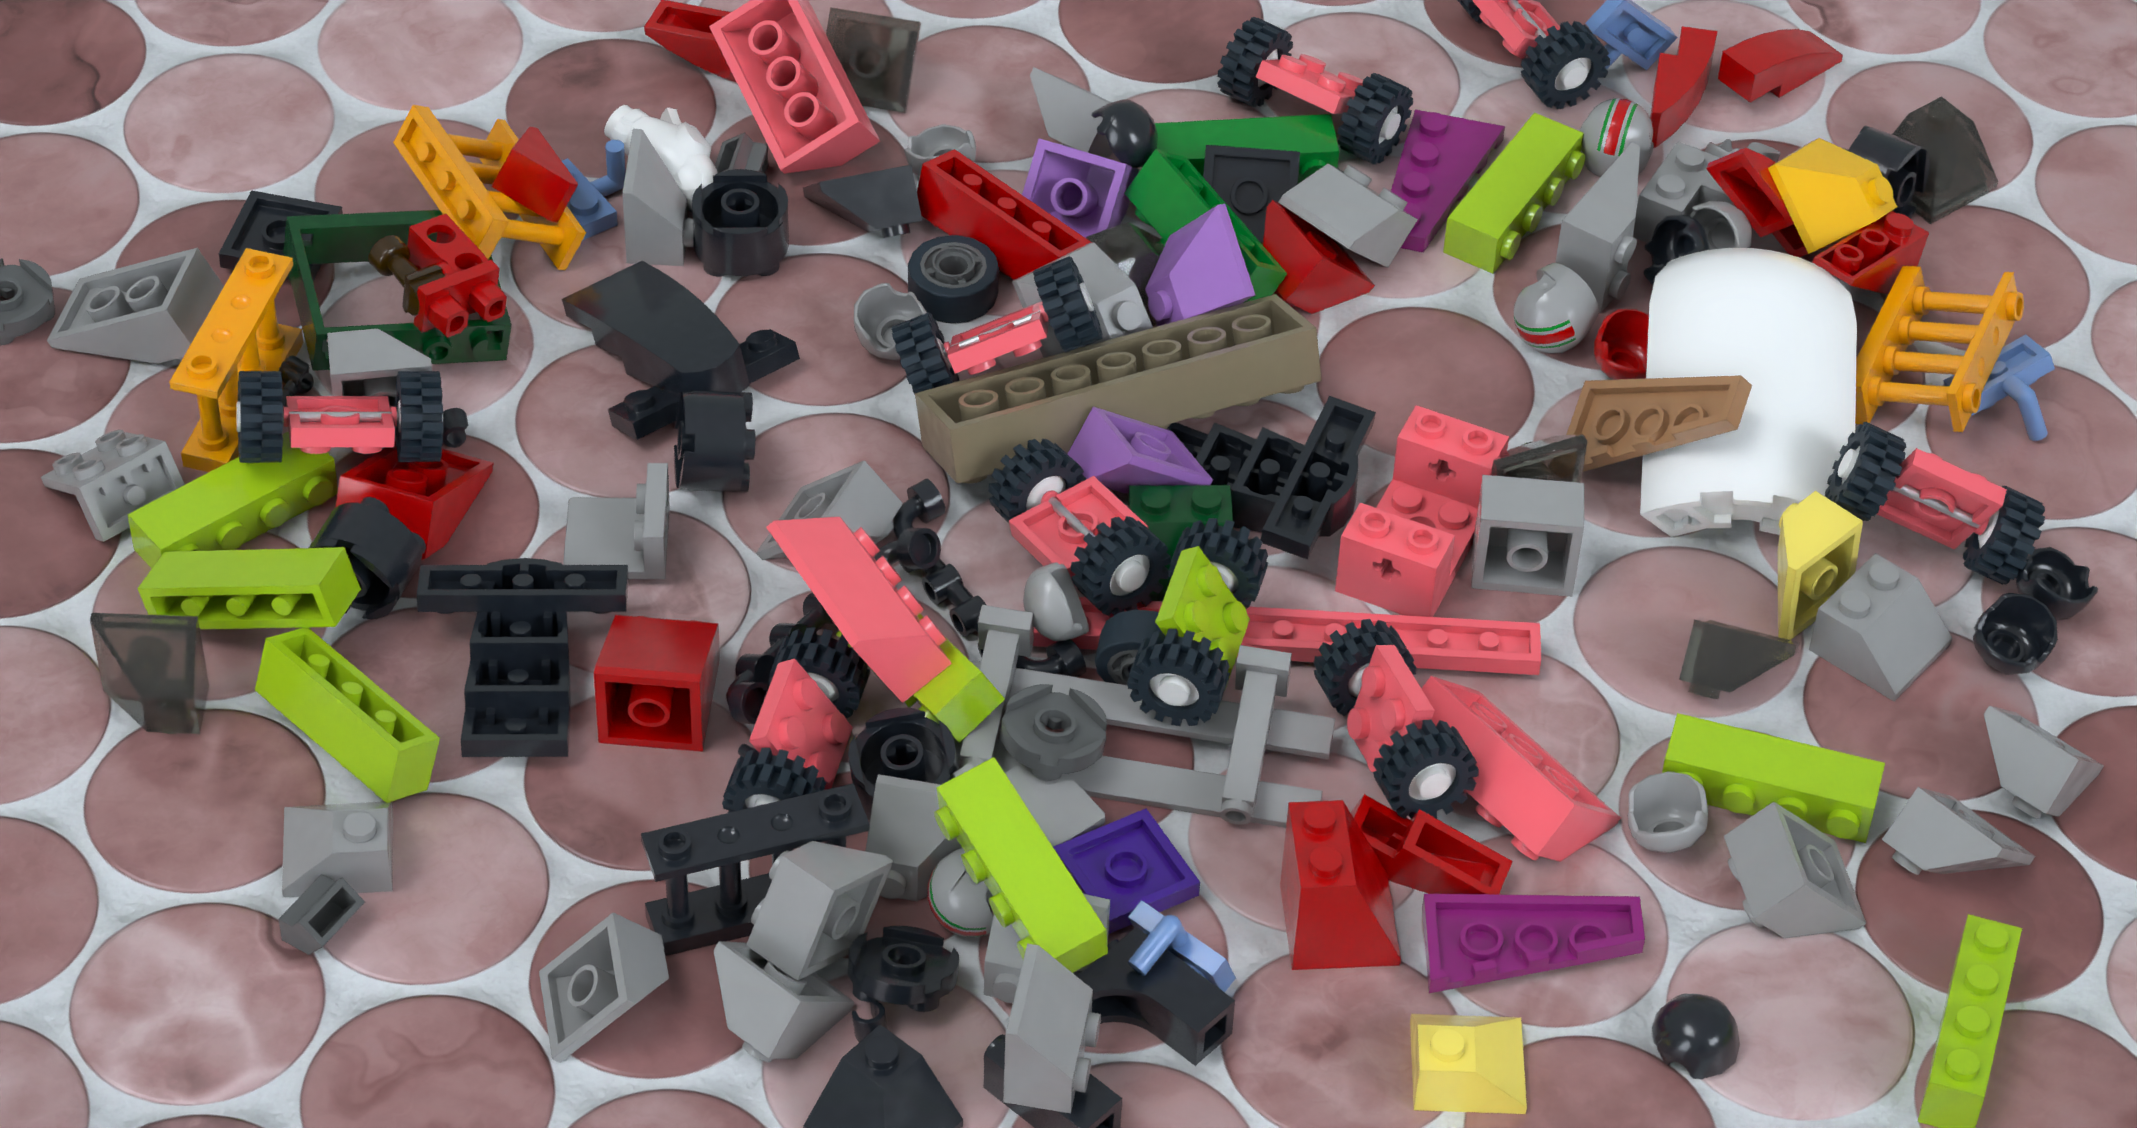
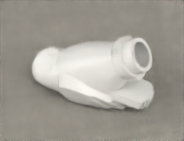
(677, 144)

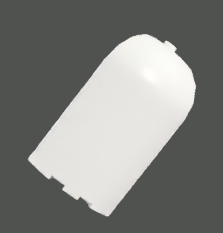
(1795, 342)

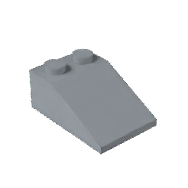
(1600, 229)
(140, 309)

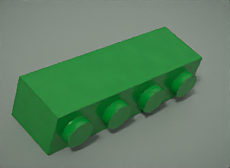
(1308, 134)
(1174, 193)

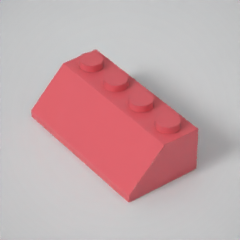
(794, 84)
(864, 600)
(1519, 779)

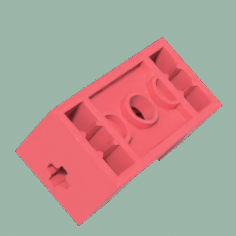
(1426, 520)

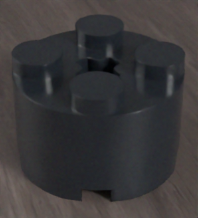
(1900, 162)
(740, 224)
(713, 441)
(379, 551)
(900, 746)

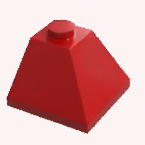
(1315, 264)

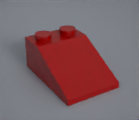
(422, 495)

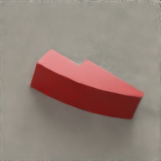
(687, 33)
(1775, 62)
(1681, 81)
(1752, 190)
(1429, 853)

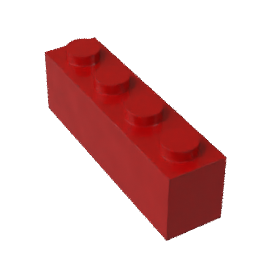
(977, 205)

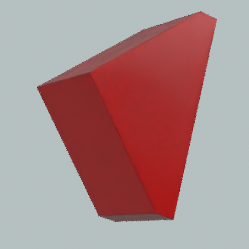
(536, 176)

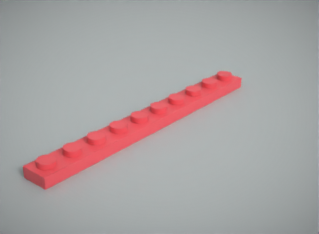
(1430, 640)

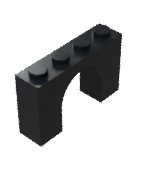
(1167, 1001)

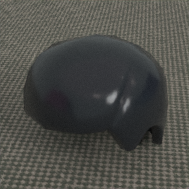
(1128, 131)
(1672, 239)
(2056, 582)
(2015, 634)
(1697, 1034)

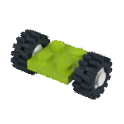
(1203, 623)

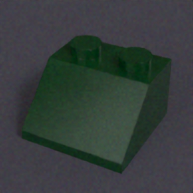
(1173, 508)

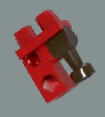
(441, 278)

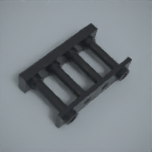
(726, 840)

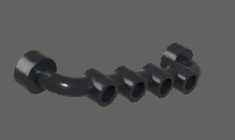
(945, 583)
(745, 696)

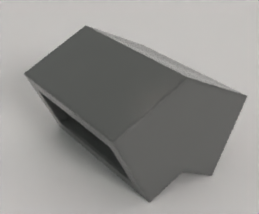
(742, 153)
(319, 914)

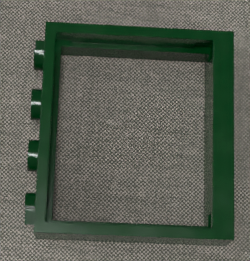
(350, 239)

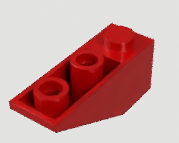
(1875, 253)

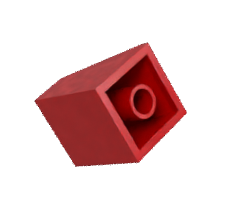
(656, 682)
(1334, 892)

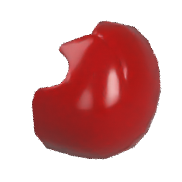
(1623, 344)

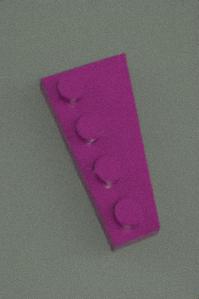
(1437, 166)
(1510, 936)

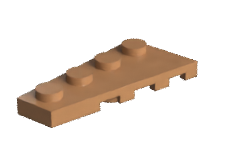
(1654, 414)

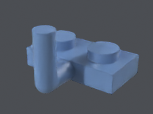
(1630, 32)
(588, 200)
(2016, 369)
(1169, 934)

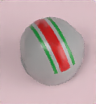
(1611, 130)
(1555, 310)
(957, 899)

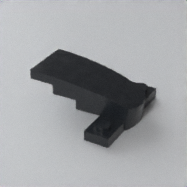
(669, 343)
(1287, 486)
(520, 646)

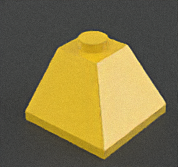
(1830, 192)

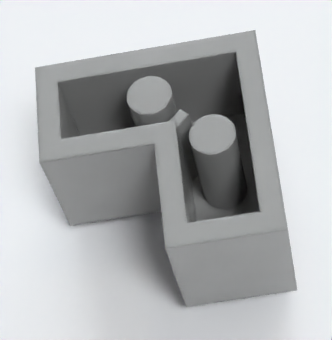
(1676, 188)

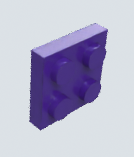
(1129, 864)

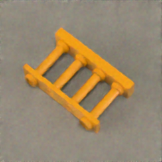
(460, 192)
(1900, 326)
(234, 337)

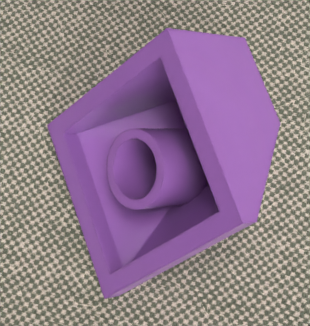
(1079, 187)
(1199, 270)
(1133, 453)

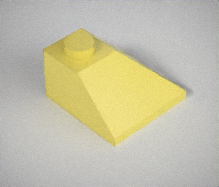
(1814, 559)
(1468, 1064)

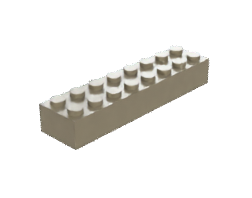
(1145, 376)

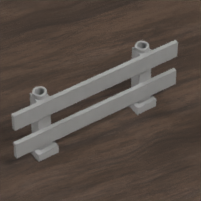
(1247, 725)

